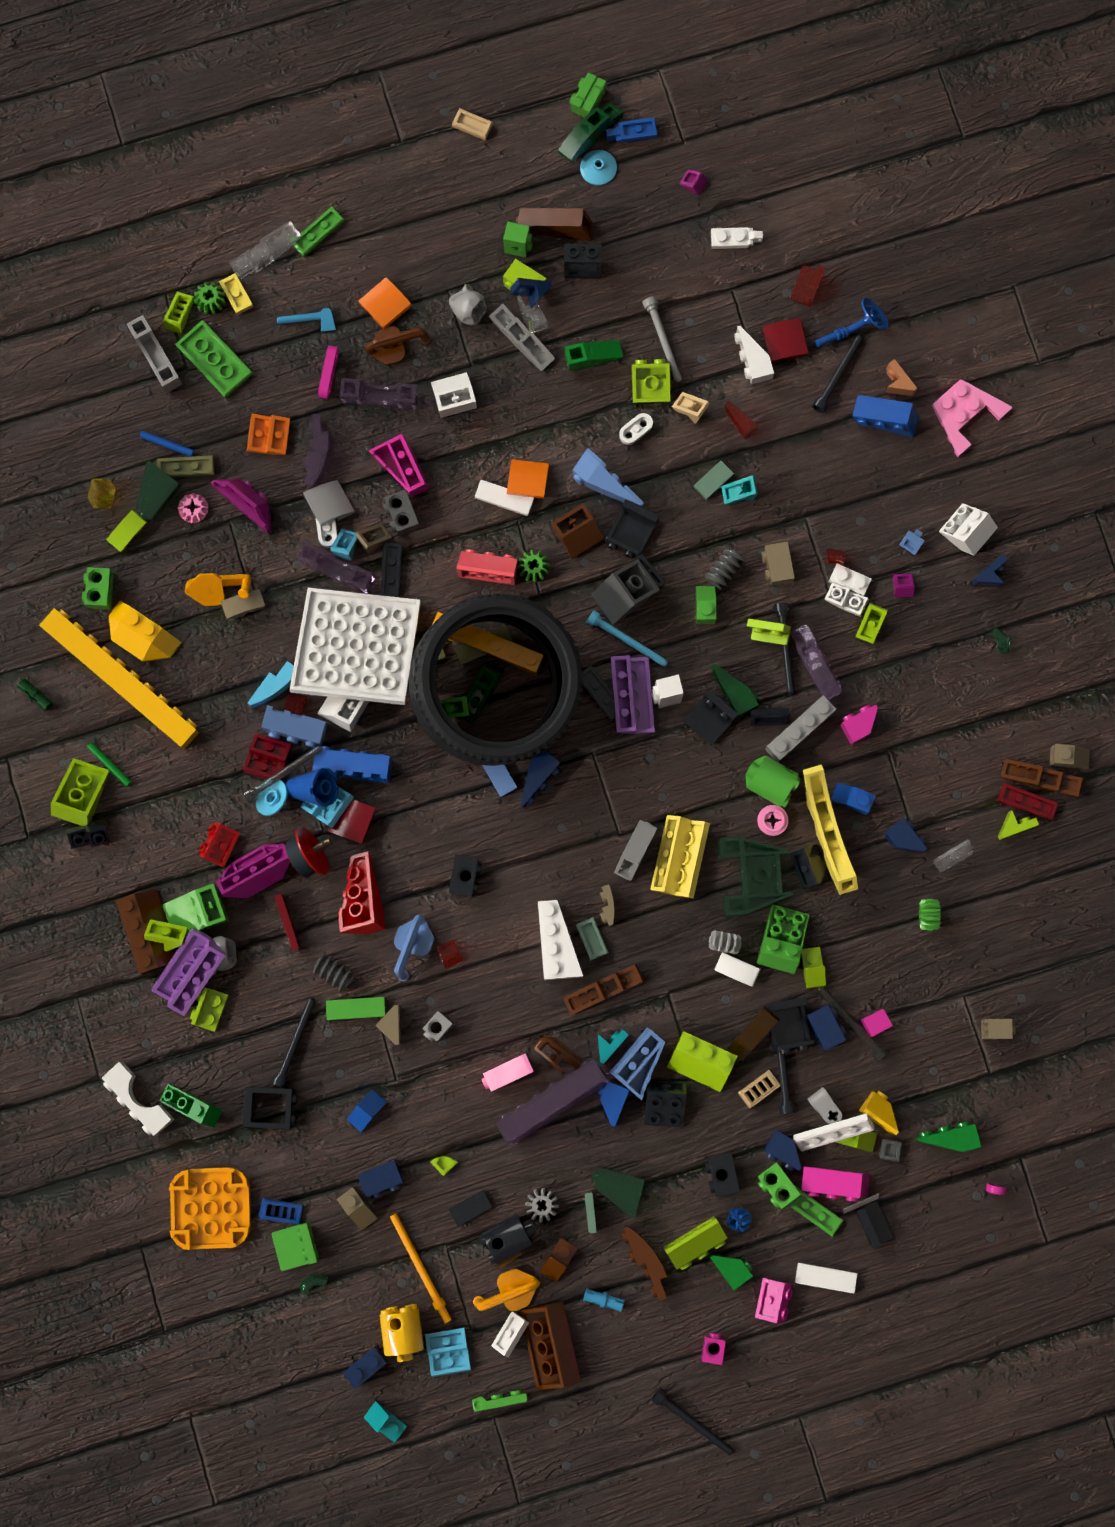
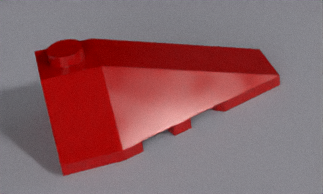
(362, 904)

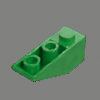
(592, 353)
(191, 1106)
(959, 1138)

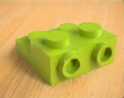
(651, 381)

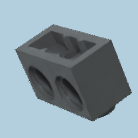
(405, 511)

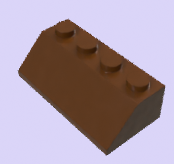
(136, 913)
(550, 1346)

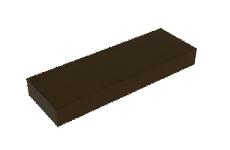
(753, 1033)

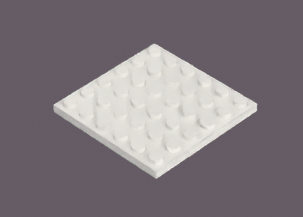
(355, 646)

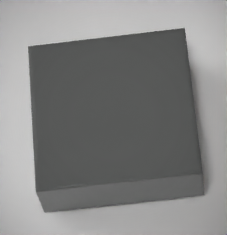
(890, 1150)

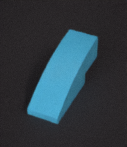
(272, 686)

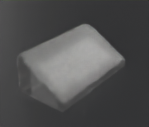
(953, 856)

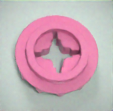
(198, 514)
(779, 814)

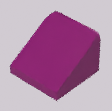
(693, 181)
(903, 585)

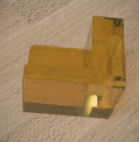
(101, 493)

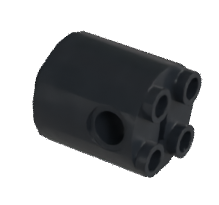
(515, 1238)

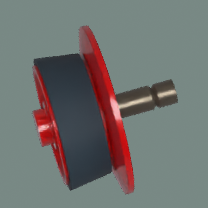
(307, 853)

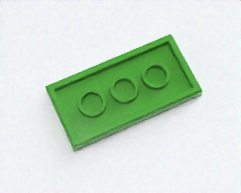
(214, 359)

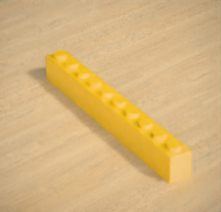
(118, 678)

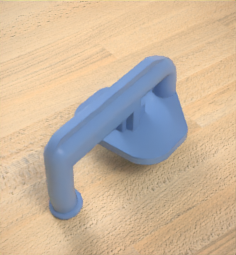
(413, 939)

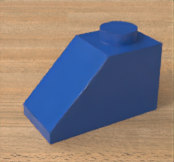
(853, 798)
(613, 1100)

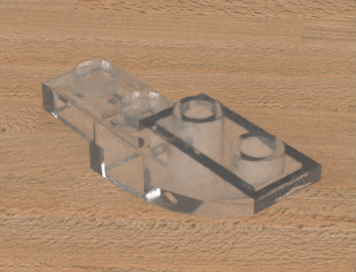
(266, 251)

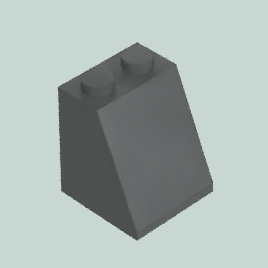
(625, 591)

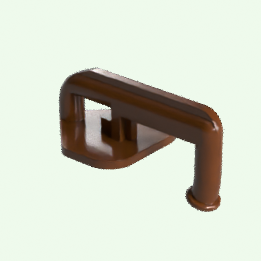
(389, 344)
(562, 1050)

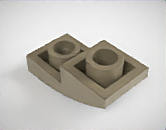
(238, 607)
(608, 911)

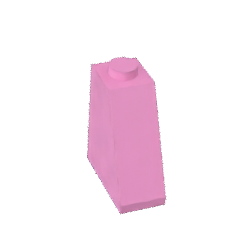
(507, 1072)

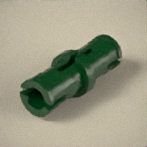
(34, 695)

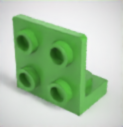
(295, 1246)

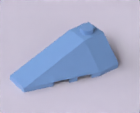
(593, 474)

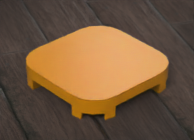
(210, 1208)

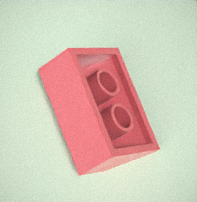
(487, 567)

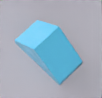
(344, 545)

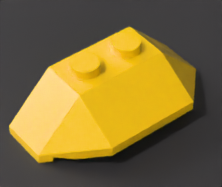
(140, 634)

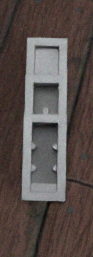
(521, 337)

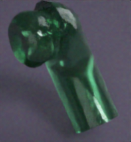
(1003, 641)
(310, 1281)

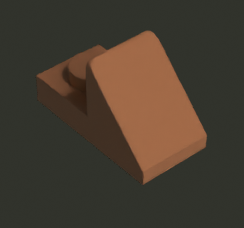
(902, 384)

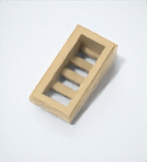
(746, 1099)

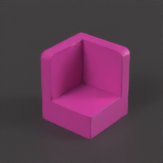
(876, 1023)

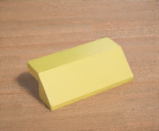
(680, 856)

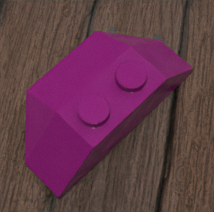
(246, 500)
(254, 871)

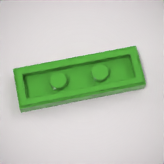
(318, 231)
(355, 1008)
(816, 1213)

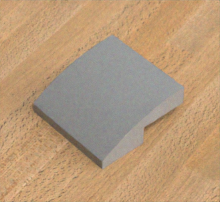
(328, 502)

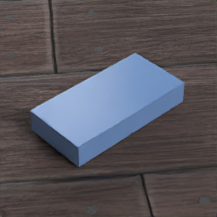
(501, 779)

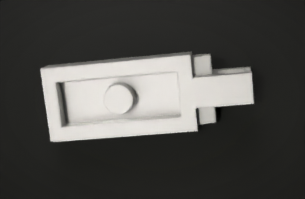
(734, 237)

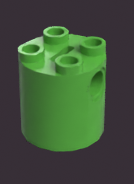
(771, 780)

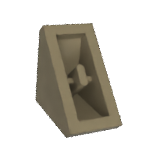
(373, 537)
(390, 1025)

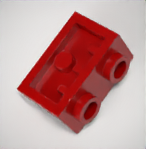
(218, 844)

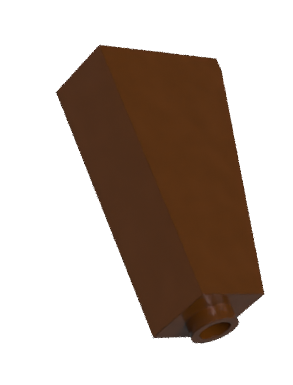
(557, 222)

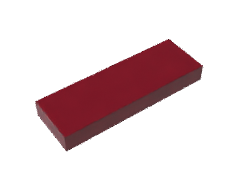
(1027, 802)
(287, 922)

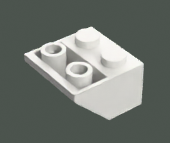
(454, 395)
(969, 528)
(342, 711)

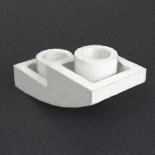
(846, 600)
(737, 969)

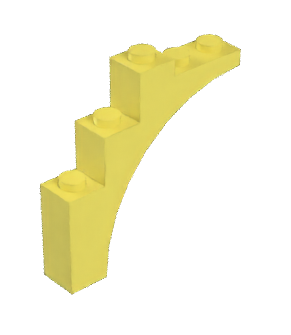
(827, 830)

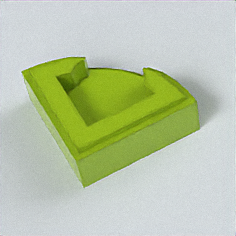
(444, 1164)

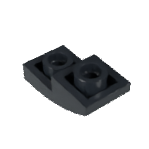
(89, 834)

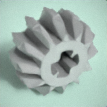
(724, 942)
(548, 1203)

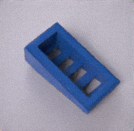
(263, 1209)

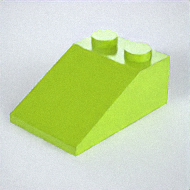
(79, 792)

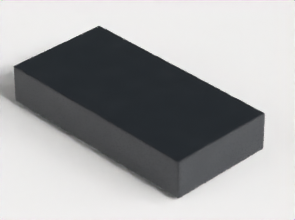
(775, 716)
(470, 1208)

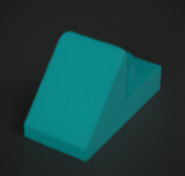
(740, 490)
(607, 1049)
(384, 1421)

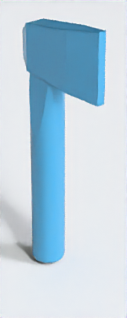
(325, 315)

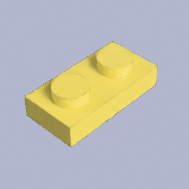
(236, 294)

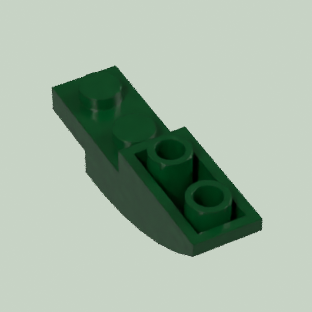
(588, 130)

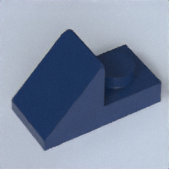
(532, 288)
(988, 577)

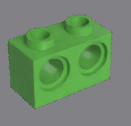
(103, 588)
(782, 1184)

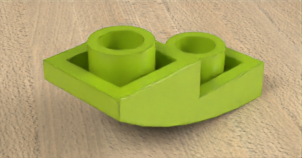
(126, 530)

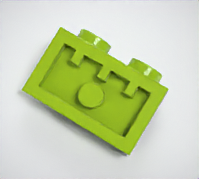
(769, 631)
(209, 1009)

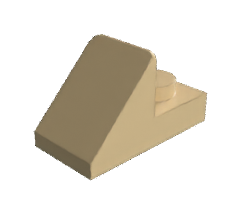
(690, 406)

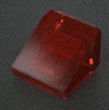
(835, 556)
(295, 704)
(449, 954)

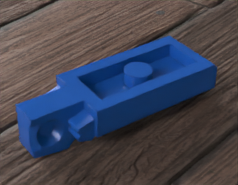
(632, 130)

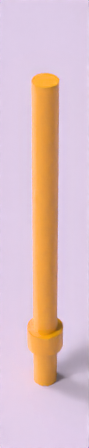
(438, 1303)

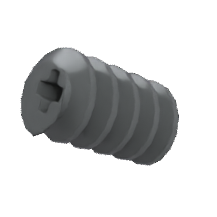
(724, 567)
(333, 973)

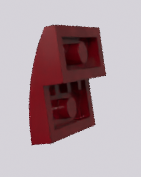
(785, 340)
(266, 756)
(354, 822)

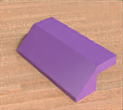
(632, 695)
(188, 971)

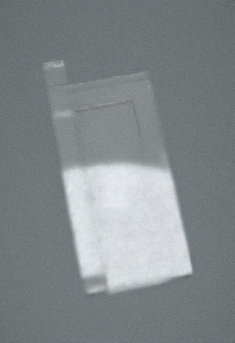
(533, 316)

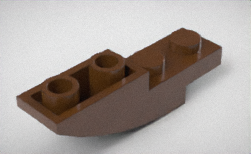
(644, 1254)

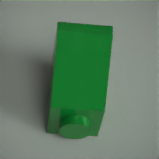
(732, 1269)

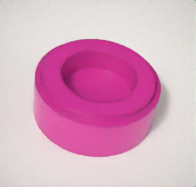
(996, 1188)

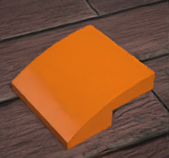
(385, 303)
(268, 434)
(527, 478)

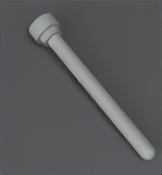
(651, 305)

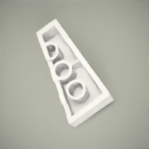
(556, 945)

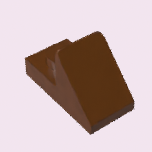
(558, 1259)

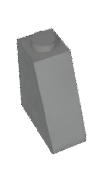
(635, 850)

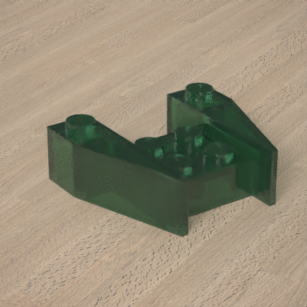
(758, 875)

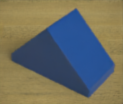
(366, 1110)

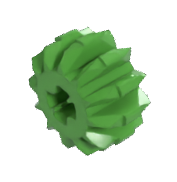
(206, 293)
(536, 572)
(929, 914)

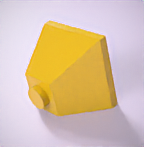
(880, 1111)

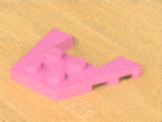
(960, 406)

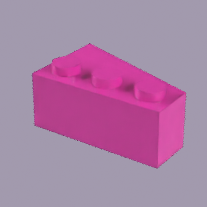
(401, 463)
(835, 1183)

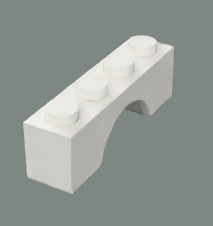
(121, 1080)

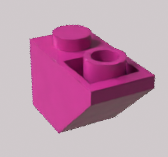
(860, 725)

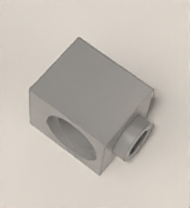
(446, 1025)

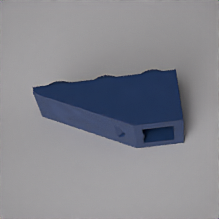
(540, 770)

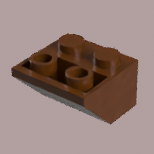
(577, 531)

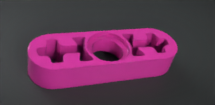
(328, 372)

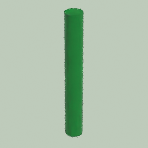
(109, 764)

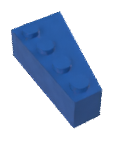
(355, 765)

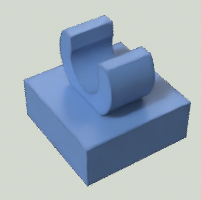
(912, 541)

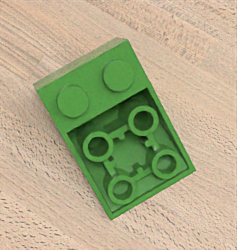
(197, 909)
(783, 939)

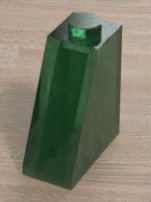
(155, 491)
(619, 1188)

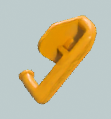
(208, 587)
(515, 1291)

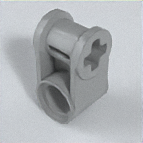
(823, 1103)

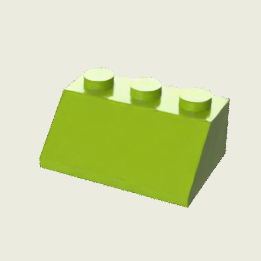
(702, 1061)
(696, 1243)

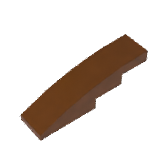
(1042, 778)
(603, 989)

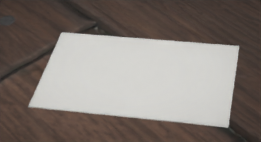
(861, 1203)

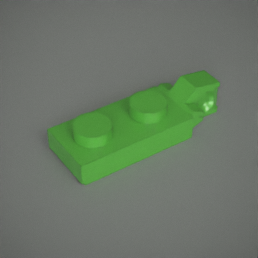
(499, 1401)

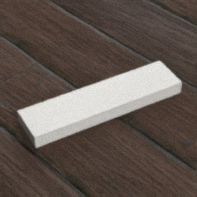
(834, 1132)

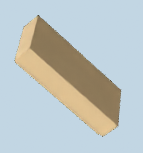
(472, 124)

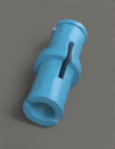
(603, 1300)

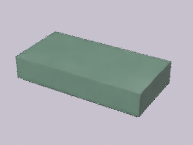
(713, 480)
(592, 938)
(590, 1212)

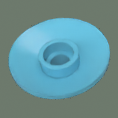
(598, 175)
(272, 799)

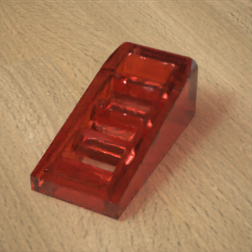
(741, 421)

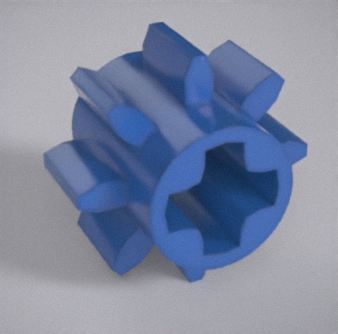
(739, 1219)

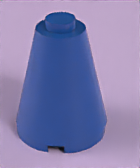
(314, 787)

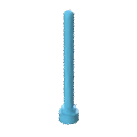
(596, 620)

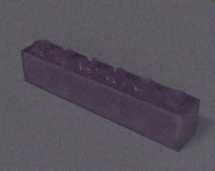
(552, 1102)

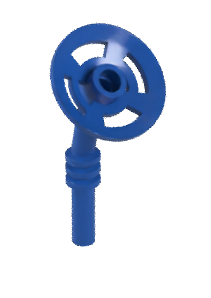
(869, 318)

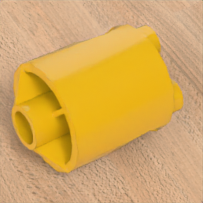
(404, 1336)

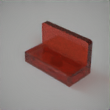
(807, 285)

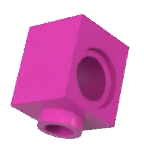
(715, 1358)

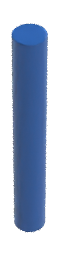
(166, 443)

